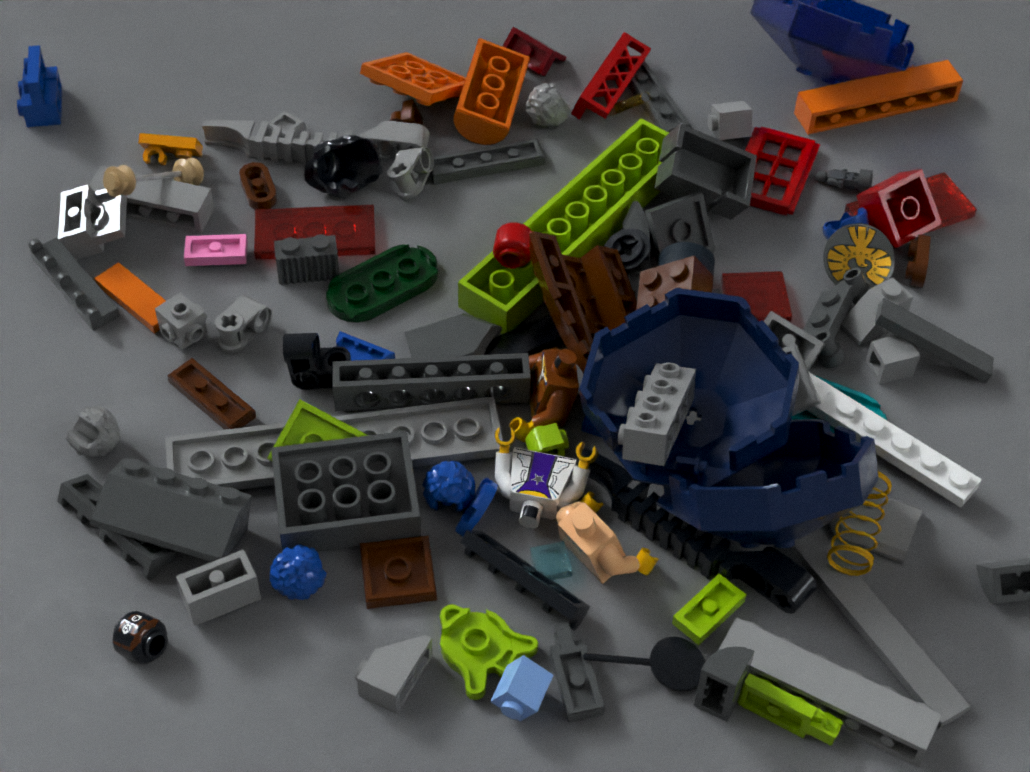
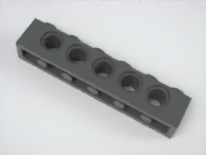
(430, 381)

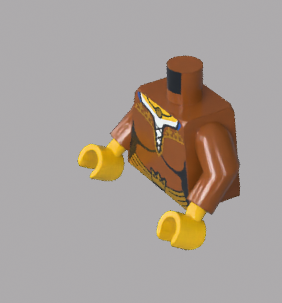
(551, 390)

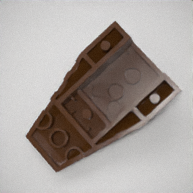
(581, 291)

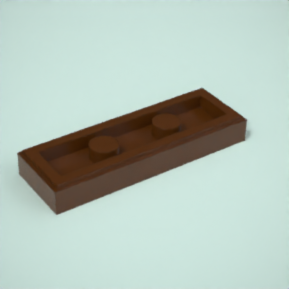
(211, 395)

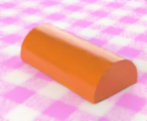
(490, 93)

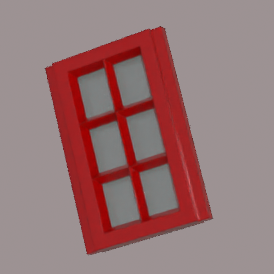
(780, 168)

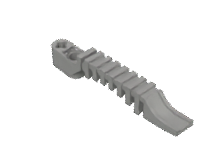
(388, 136)

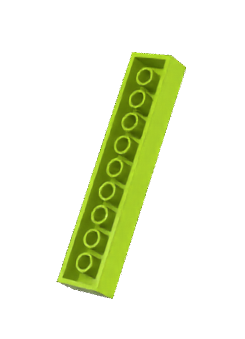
(580, 218)

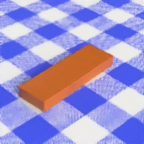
(131, 294)

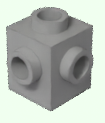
(181, 320)

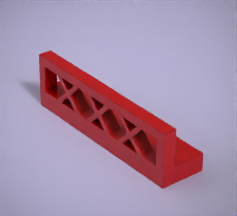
(609, 71)

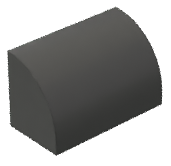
(1005, 580)
(723, 680)

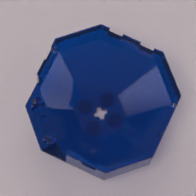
(836, 37)

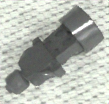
(841, 178)

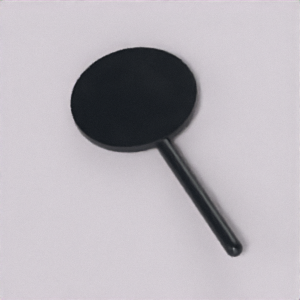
(672, 661)

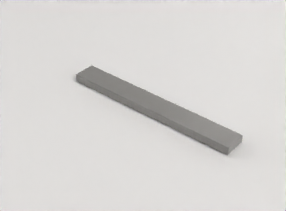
(880, 629)

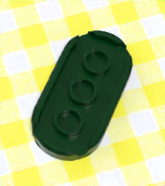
(381, 283)

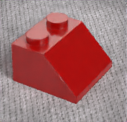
(901, 207)

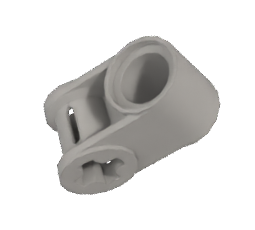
(411, 171)
(241, 323)

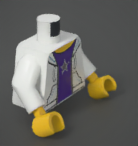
(539, 481)

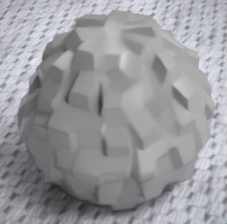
(547, 106)
(94, 432)

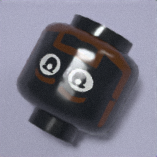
(140, 637)

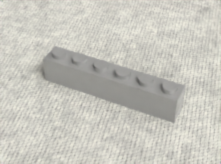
(866, 708)

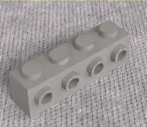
(657, 414)

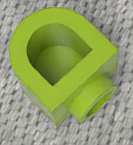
(547, 440)

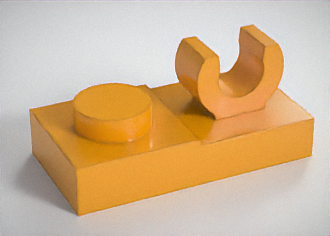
(159, 144)

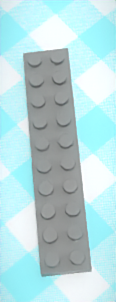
(434, 431)

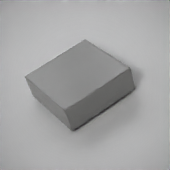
(287, 122)

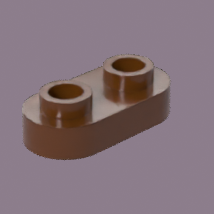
(258, 186)
(917, 268)

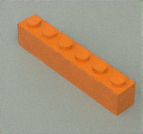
(877, 97)

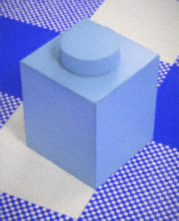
(521, 688)

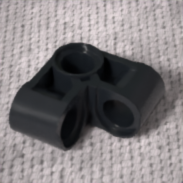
(308, 363)

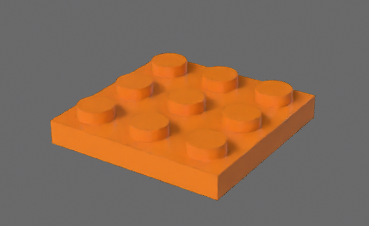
(414, 77)

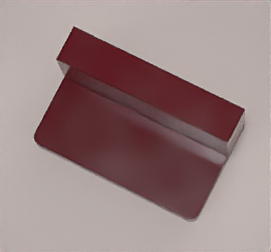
(540, 54)

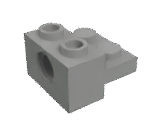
(90, 220)

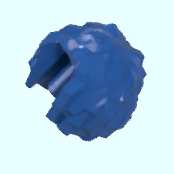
(449, 484)
(297, 572)

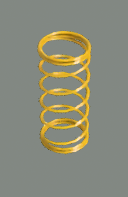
(864, 552)

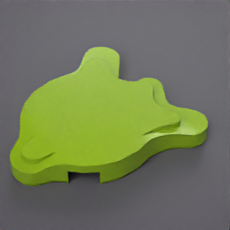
(480, 645)

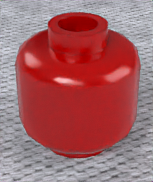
(512, 245)

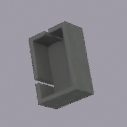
(708, 166)

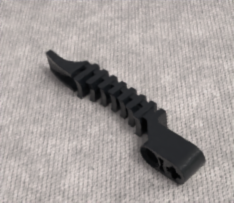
(764, 571)

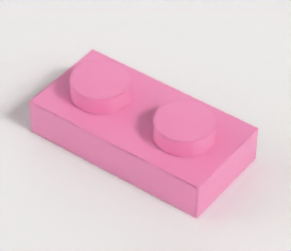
(215, 250)

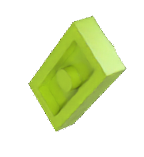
(708, 609)

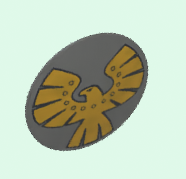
(861, 248)

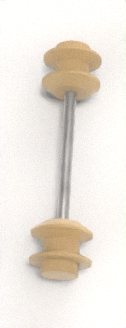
(123, 181)

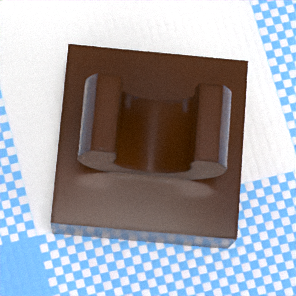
(409, 113)

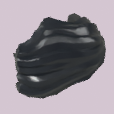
(343, 165)

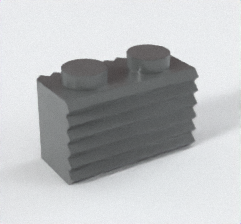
(306, 259)

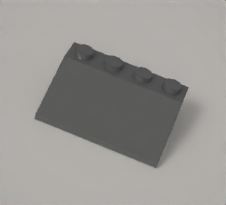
(346, 492)

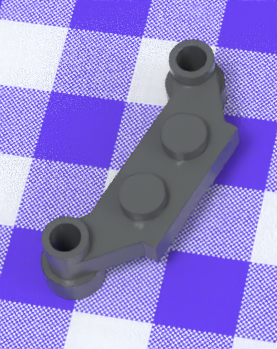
(830, 313)

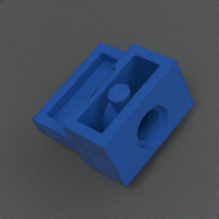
(39, 91)

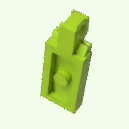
(788, 710)

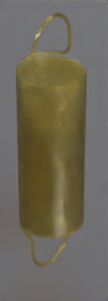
(629, 103)

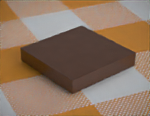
(398, 572)

